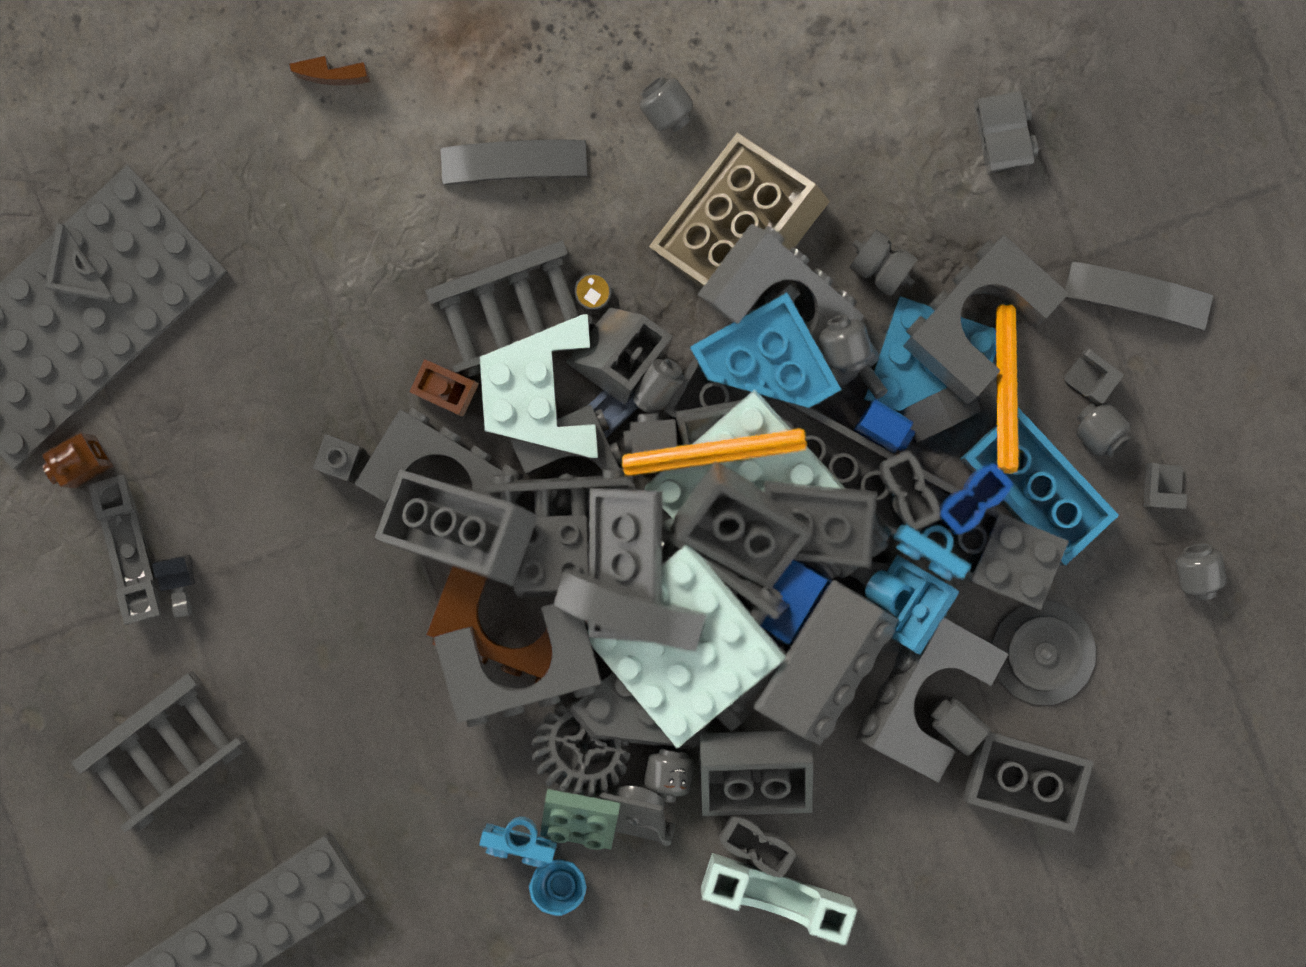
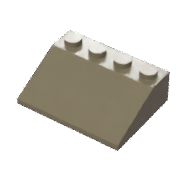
(737, 191)

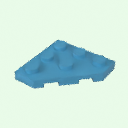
(770, 355)
(905, 375)

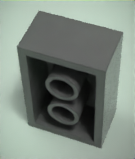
(756, 773)
(1028, 781)

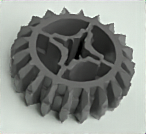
(553, 748)

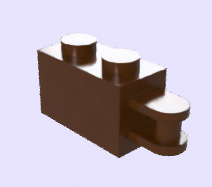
(76, 461)

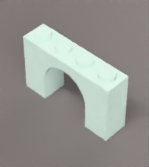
(820, 910)

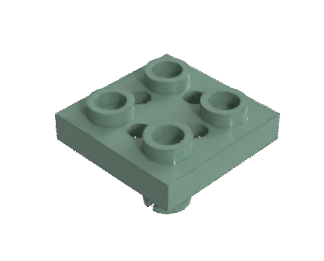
(579, 819)

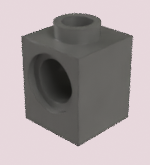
(338, 458)

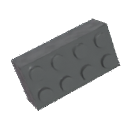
(456, 527)

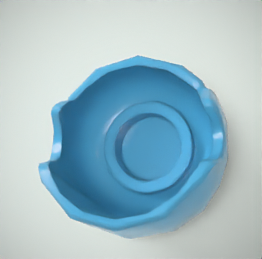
(557, 887)

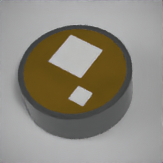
(593, 291)

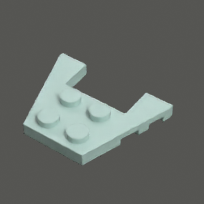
(521, 390)

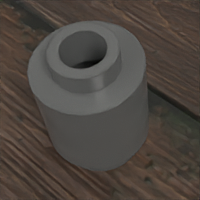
(658, 385)

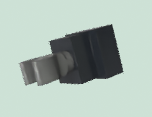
(174, 575)

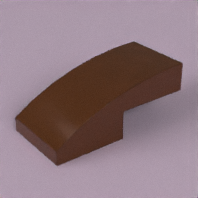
(319, 71)

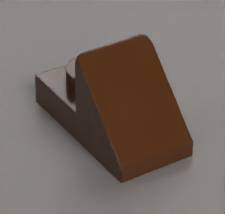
(443, 387)

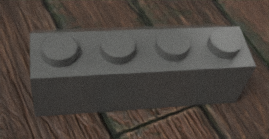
(827, 663)

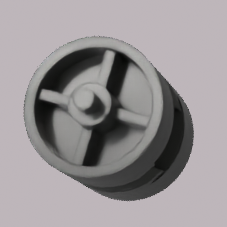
(888, 266)

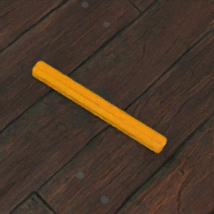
(1007, 389)
(717, 451)

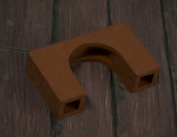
(460, 609)

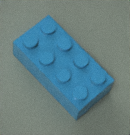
(1046, 489)

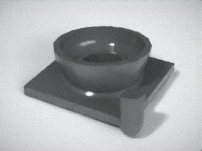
(641, 814)

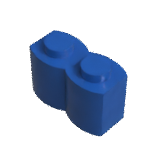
(885, 427)
(981, 491)

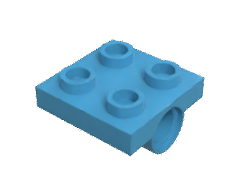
(917, 545)
(913, 598)
(502, 841)

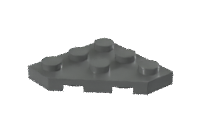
(618, 715)

